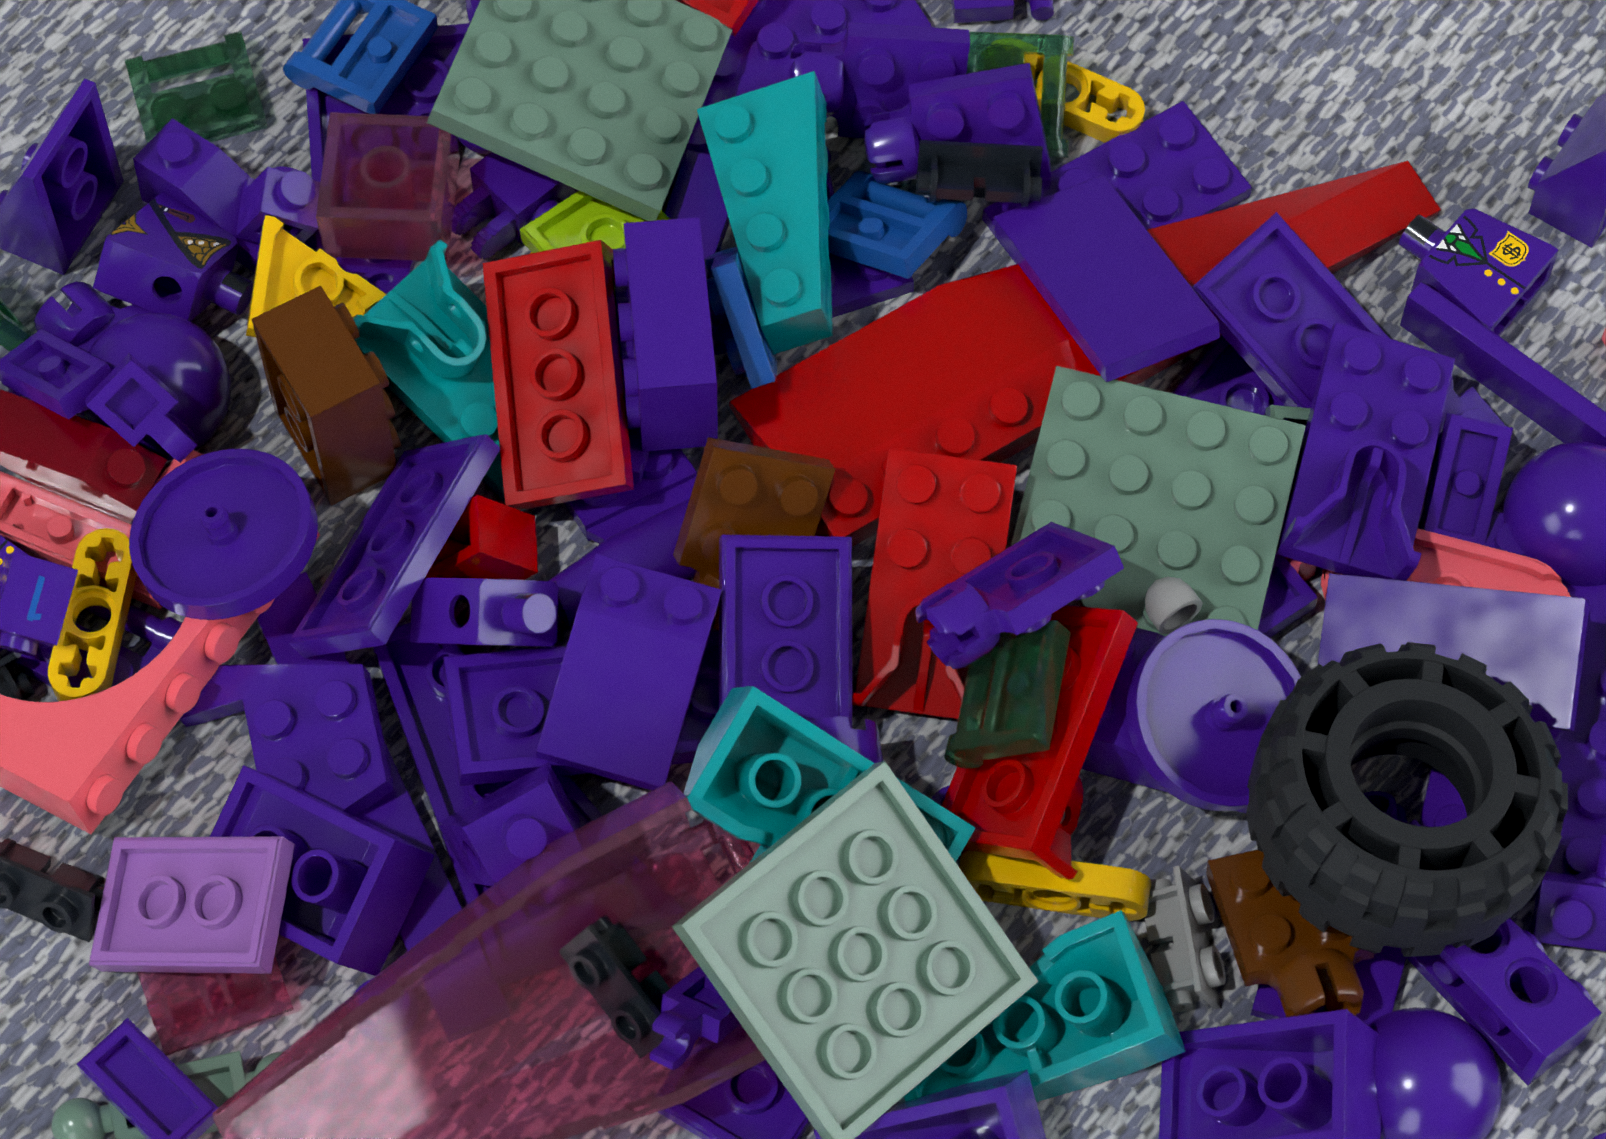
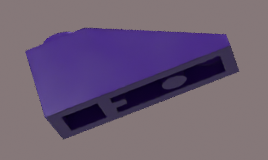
(200, 178)

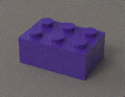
(666, 334)

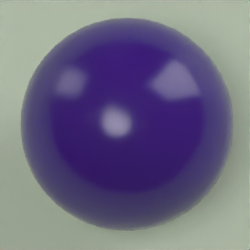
(180, 358)
(1561, 511)
(1434, 1077)

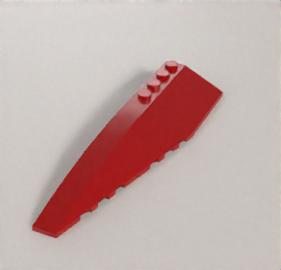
(978, 355)

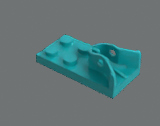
(437, 353)

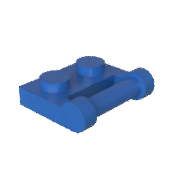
(372, 59)
(889, 225)
(731, 295)

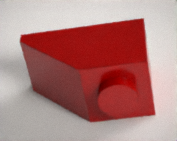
(489, 544)

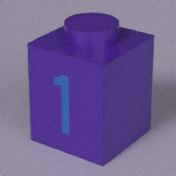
(33, 602)

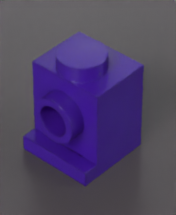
(282, 194)

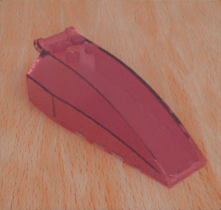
(484, 1019)

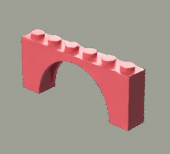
(88, 750)

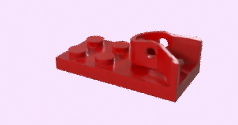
(558, 375)
(933, 527)
(1023, 797)

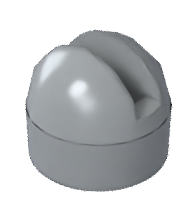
(1171, 604)

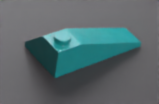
(771, 769)
(1080, 1025)

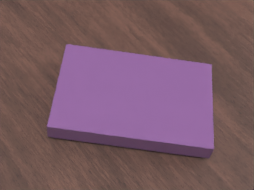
(192, 904)

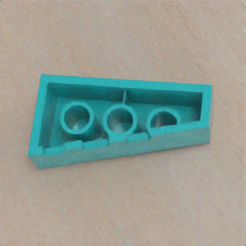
(774, 189)

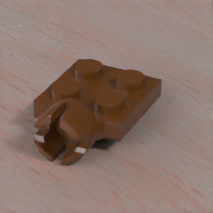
(748, 493)
(1279, 945)

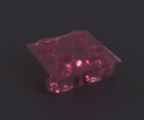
(210, 1005)

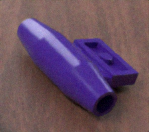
(632, 526)

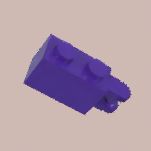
(508, 194)

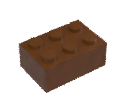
(328, 393)

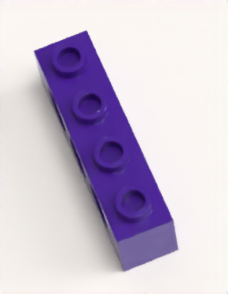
(1481, 987)

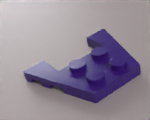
(307, 727)

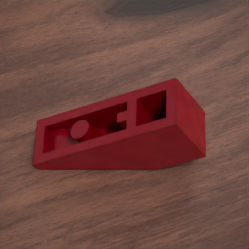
(75, 457)

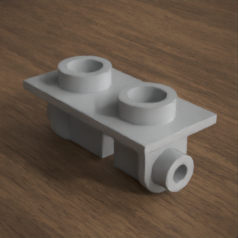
(1193, 965)

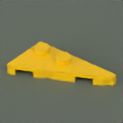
(291, 268)

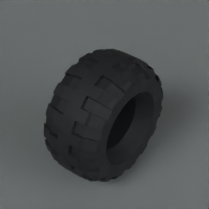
(1385, 876)

